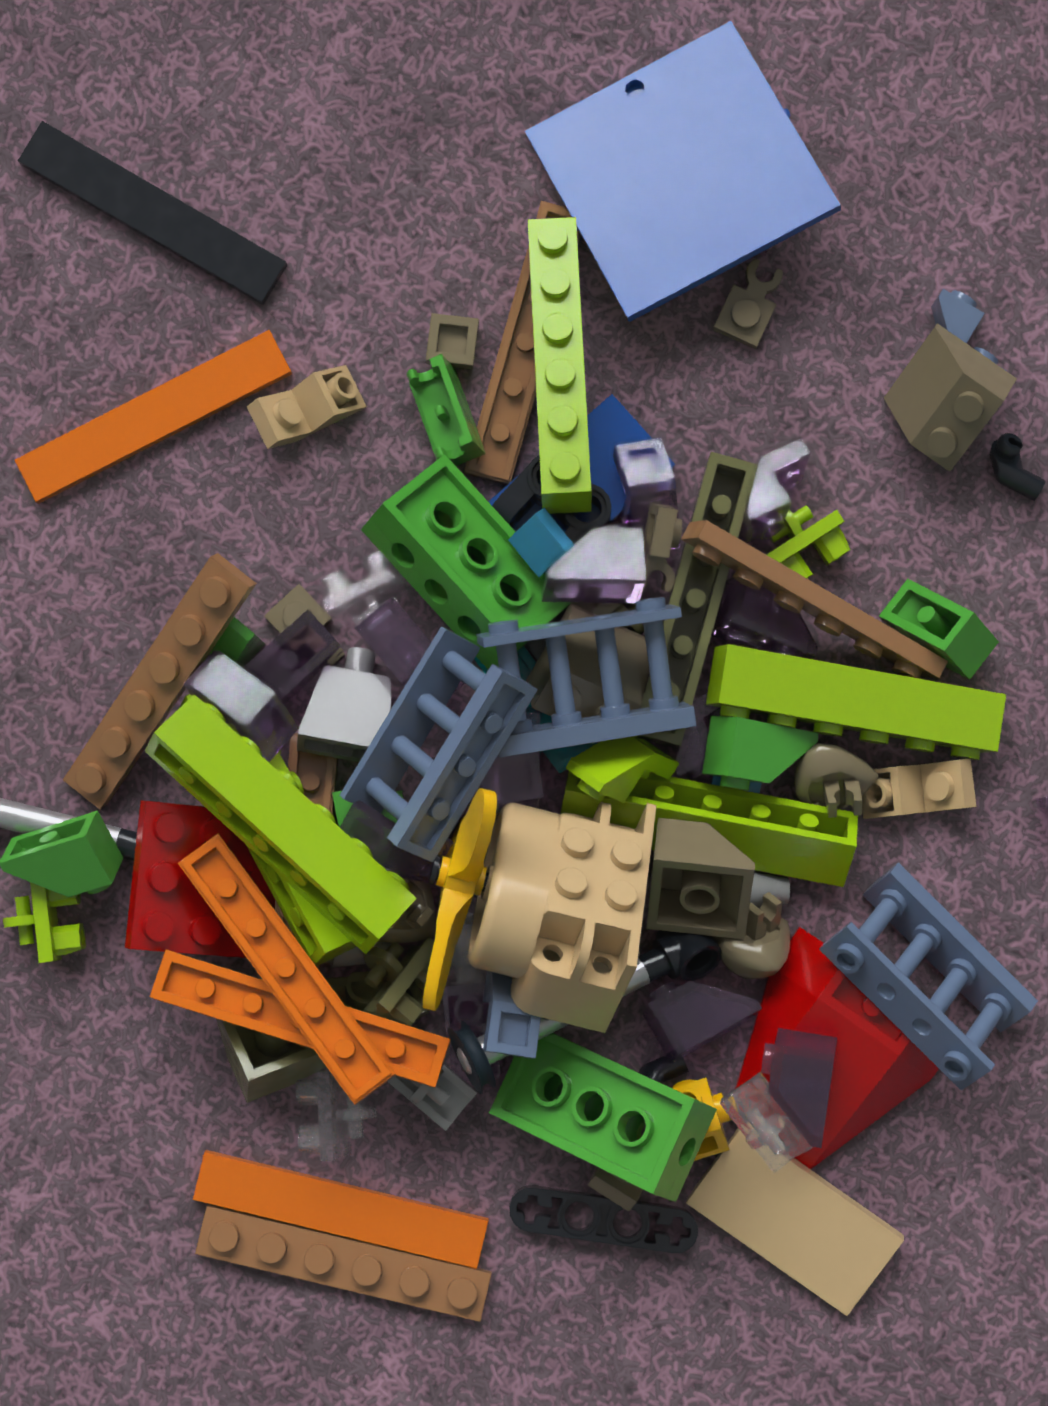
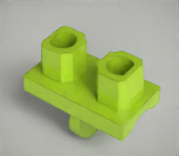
(823, 535)
(51, 939)

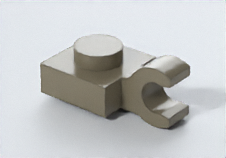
(661, 533)
(292, 607)

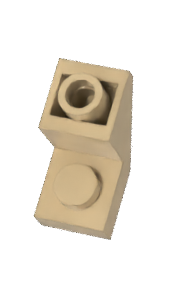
(307, 408)
(920, 789)

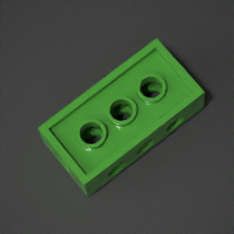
(459, 555)
(613, 1140)

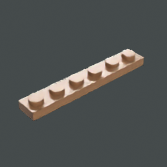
(799, 593)
(159, 680)
(343, 1262)

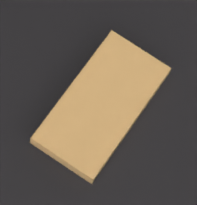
(796, 1223)

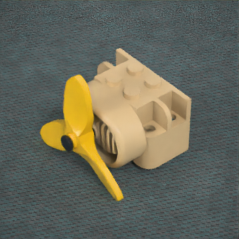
(551, 906)

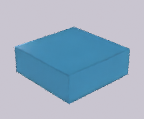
(541, 542)

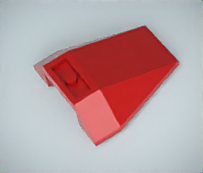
(872, 1059)

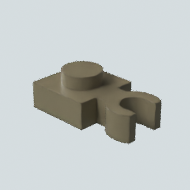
(747, 310)

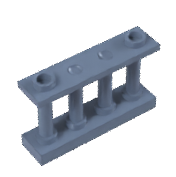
(616, 718)
(462, 760)
(952, 952)

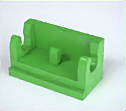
(445, 412)

